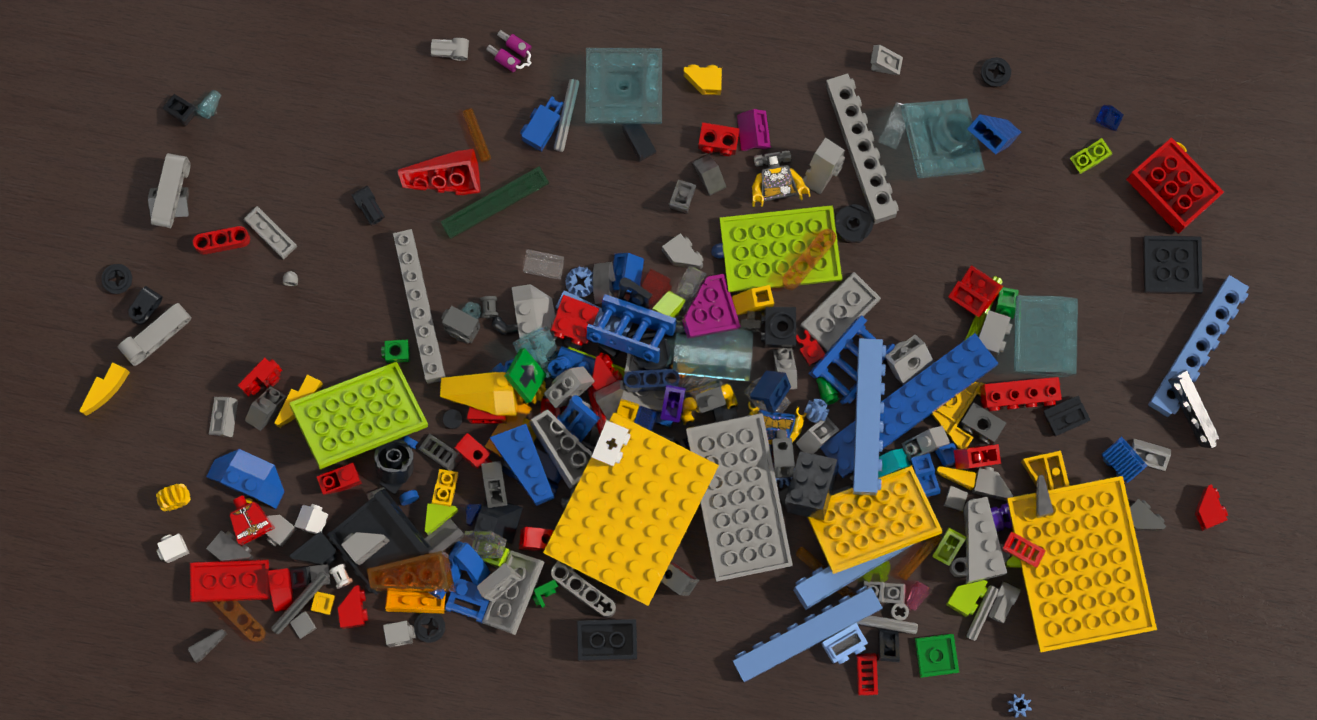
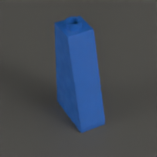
(994, 132)

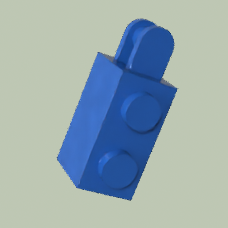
(542, 124)

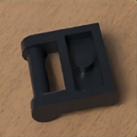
(638, 296)

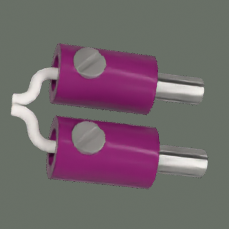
(517, 45)

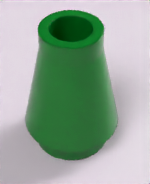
(827, 391)

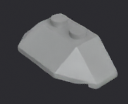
(532, 309)

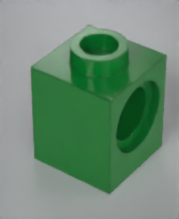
(404, 355)

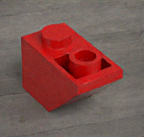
(604, 373)
(339, 479)
(1209, 510)
(351, 609)

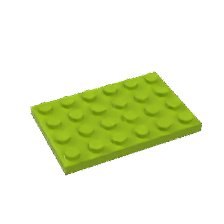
(766, 245)
(358, 415)

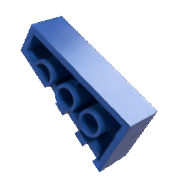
(522, 458)

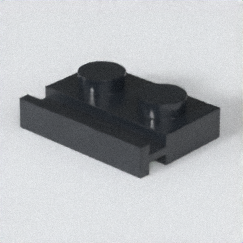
(1066, 416)

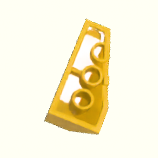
(482, 391)

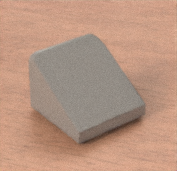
(955, 498)
(303, 625)

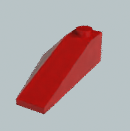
(449, 172)

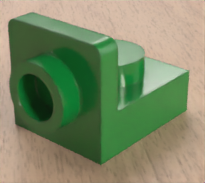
(1007, 302)
(547, 589)

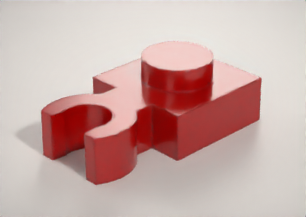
(811, 350)

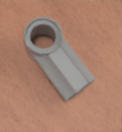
(455, 48)
(1005, 599)

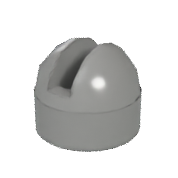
(290, 279)

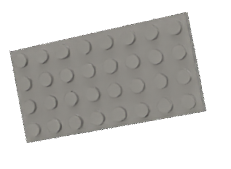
(742, 499)

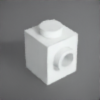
(311, 519)
(172, 548)

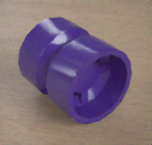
(998, 518)

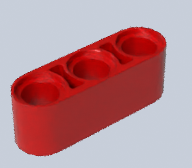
(213, 236)

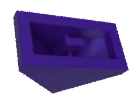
(673, 403)

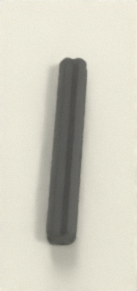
(299, 603)

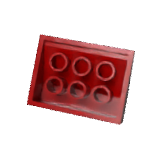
(1174, 185)

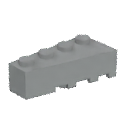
(562, 447)
(983, 548)

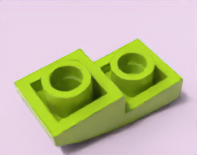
(1091, 156)

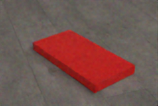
(229, 581)

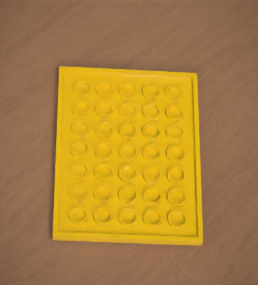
(632, 514)
(1092, 567)

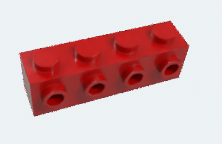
(1020, 393)

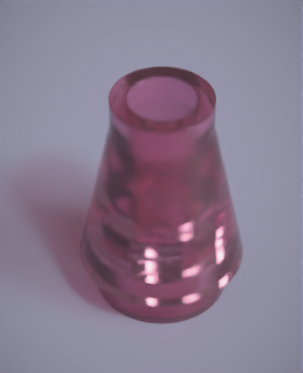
(917, 595)

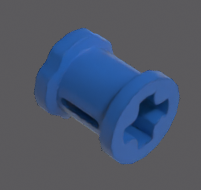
(560, 368)

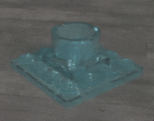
(624, 68)
(941, 138)

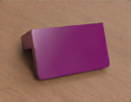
(753, 130)

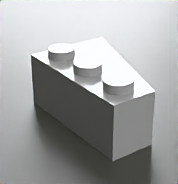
(824, 164)

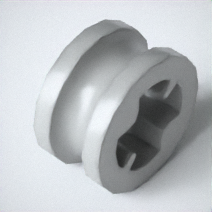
(900, 606)

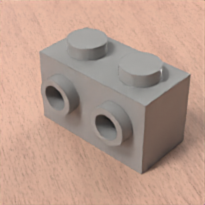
(994, 332)

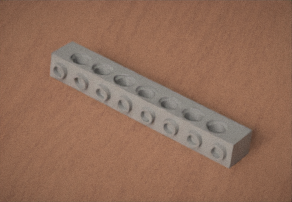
(878, 211)
(419, 306)

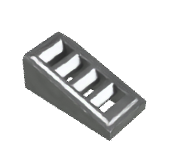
(449, 461)
(1043, 501)
(203, 647)

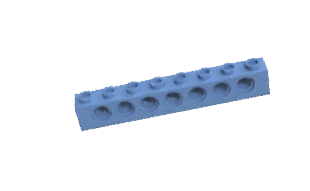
(1230, 287)

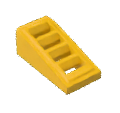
(960, 477)

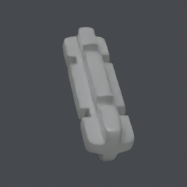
(759, 160)

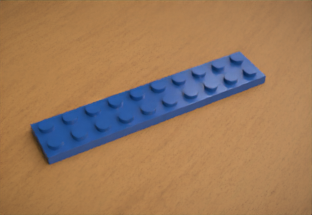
(918, 398)

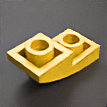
(445, 488)

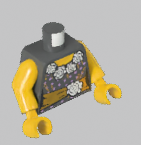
(777, 183)
(707, 398)

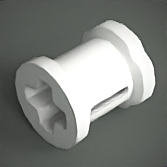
(340, 576)

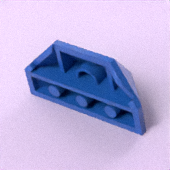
(248, 476)

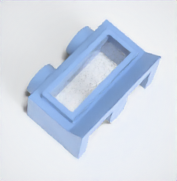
(845, 643)

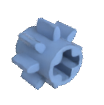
(816, 410)
(1023, 702)

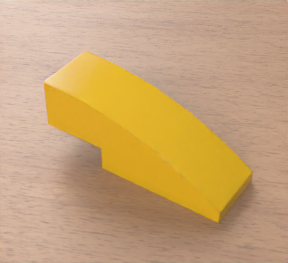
(308, 387)
(104, 389)

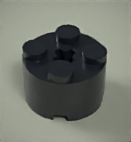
(394, 462)

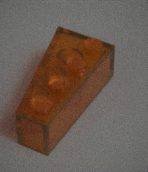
(420, 573)

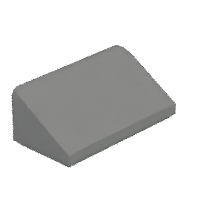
(223, 416)
(1152, 454)
(498, 582)

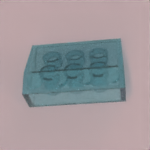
(1046, 335)
(715, 355)

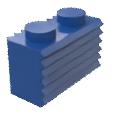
(1124, 460)

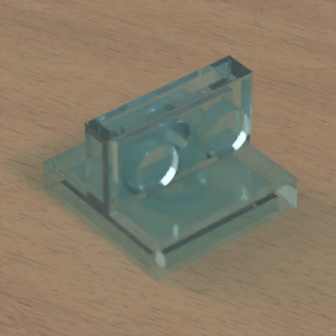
(540, 346)

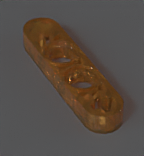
(810, 260)
(235, 613)

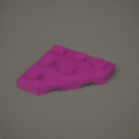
(711, 309)

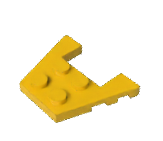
(953, 411)

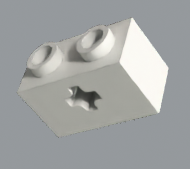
(602, 449)

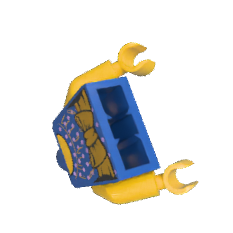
(780, 421)

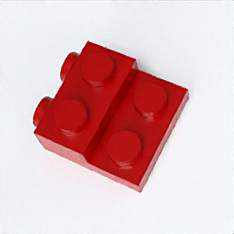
(572, 320)
(265, 372)

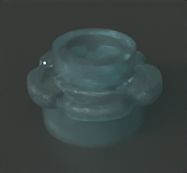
(475, 306)

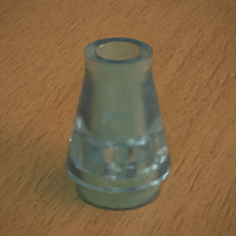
(209, 104)

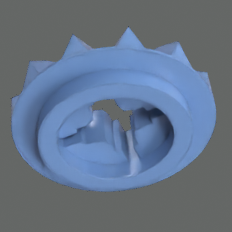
(579, 290)

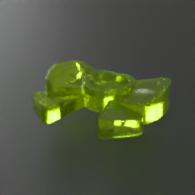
(883, 571)

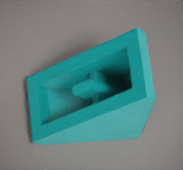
(893, 461)

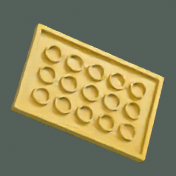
(875, 525)

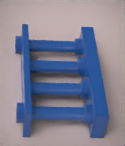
(631, 313)
(833, 356)

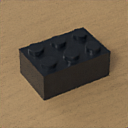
(811, 485)
(607, 640)

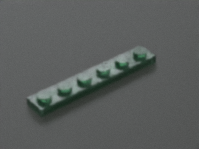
(494, 202)

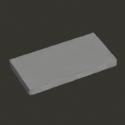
(840, 311)
(510, 607)

